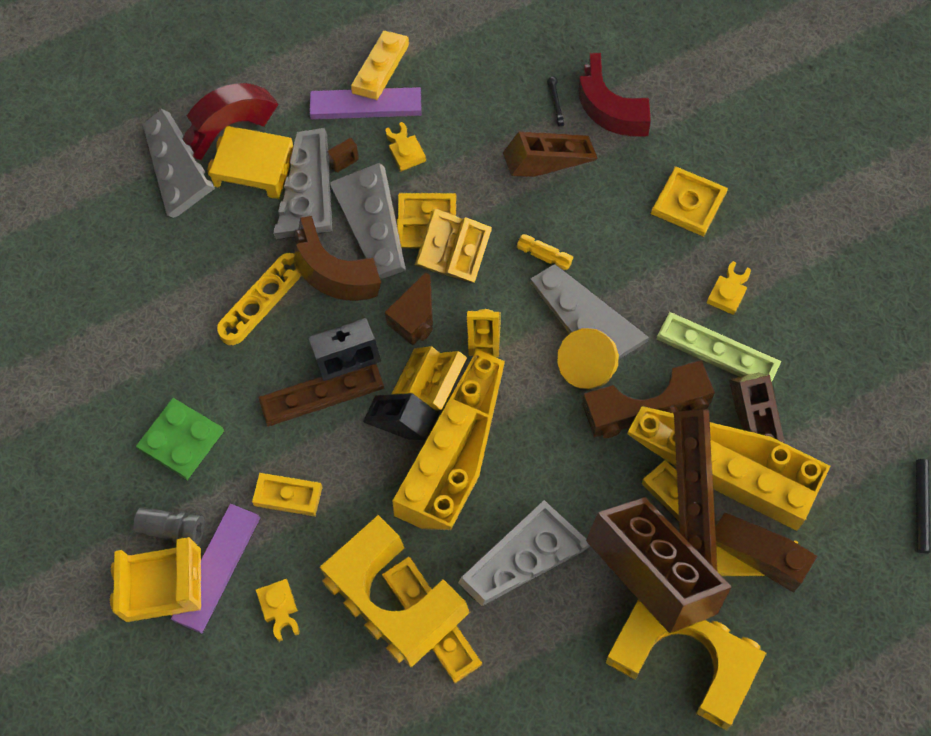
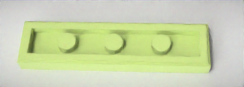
(715, 348)

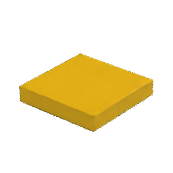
(689, 201)

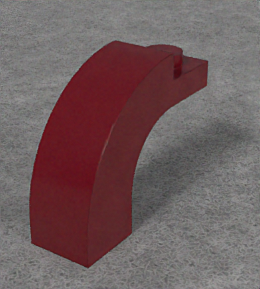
(224, 107)
(609, 110)

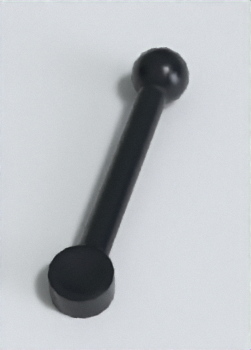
(552, 82)

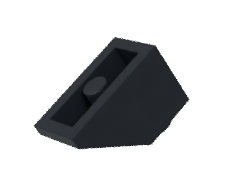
(401, 415)

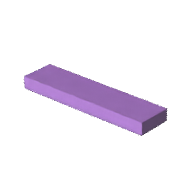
(344, 104)
(220, 563)

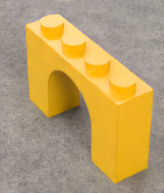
(409, 631)
(733, 659)

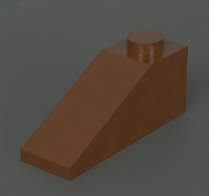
(544, 153)
(757, 405)
(765, 551)

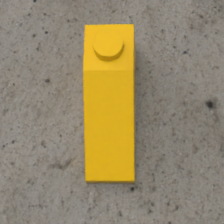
(484, 331)

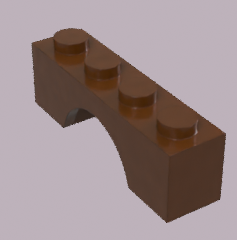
(612, 411)

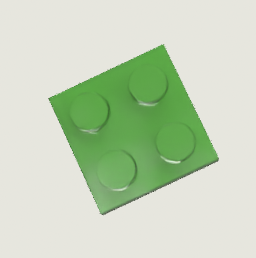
(180, 438)

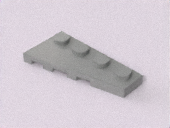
(177, 172)
(307, 185)
(371, 215)
(580, 309)
(524, 553)

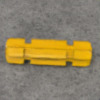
(545, 252)

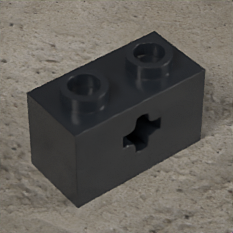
(345, 349)

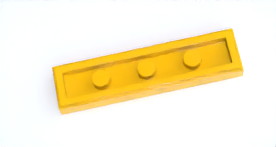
(452, 650)

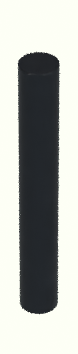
(922, 506)

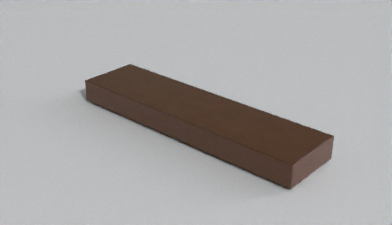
(319, 394)

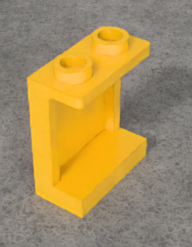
(252, 160)
(157, 582)

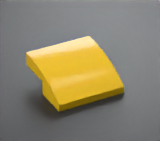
(415, 212)
(453, 246)
(430, 375)

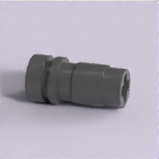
(169, 525)

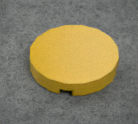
(587, 358)

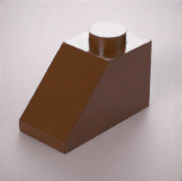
(413, 312)

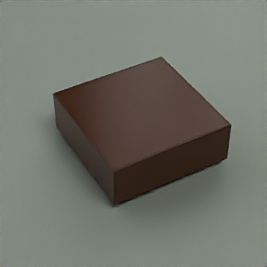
(343, 155)

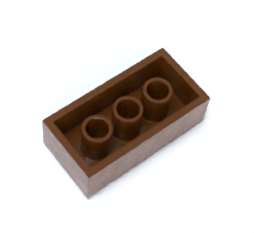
(658, 564)

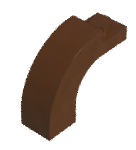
(330, 275)

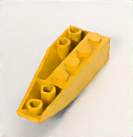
(453, 451)
(745, 466)

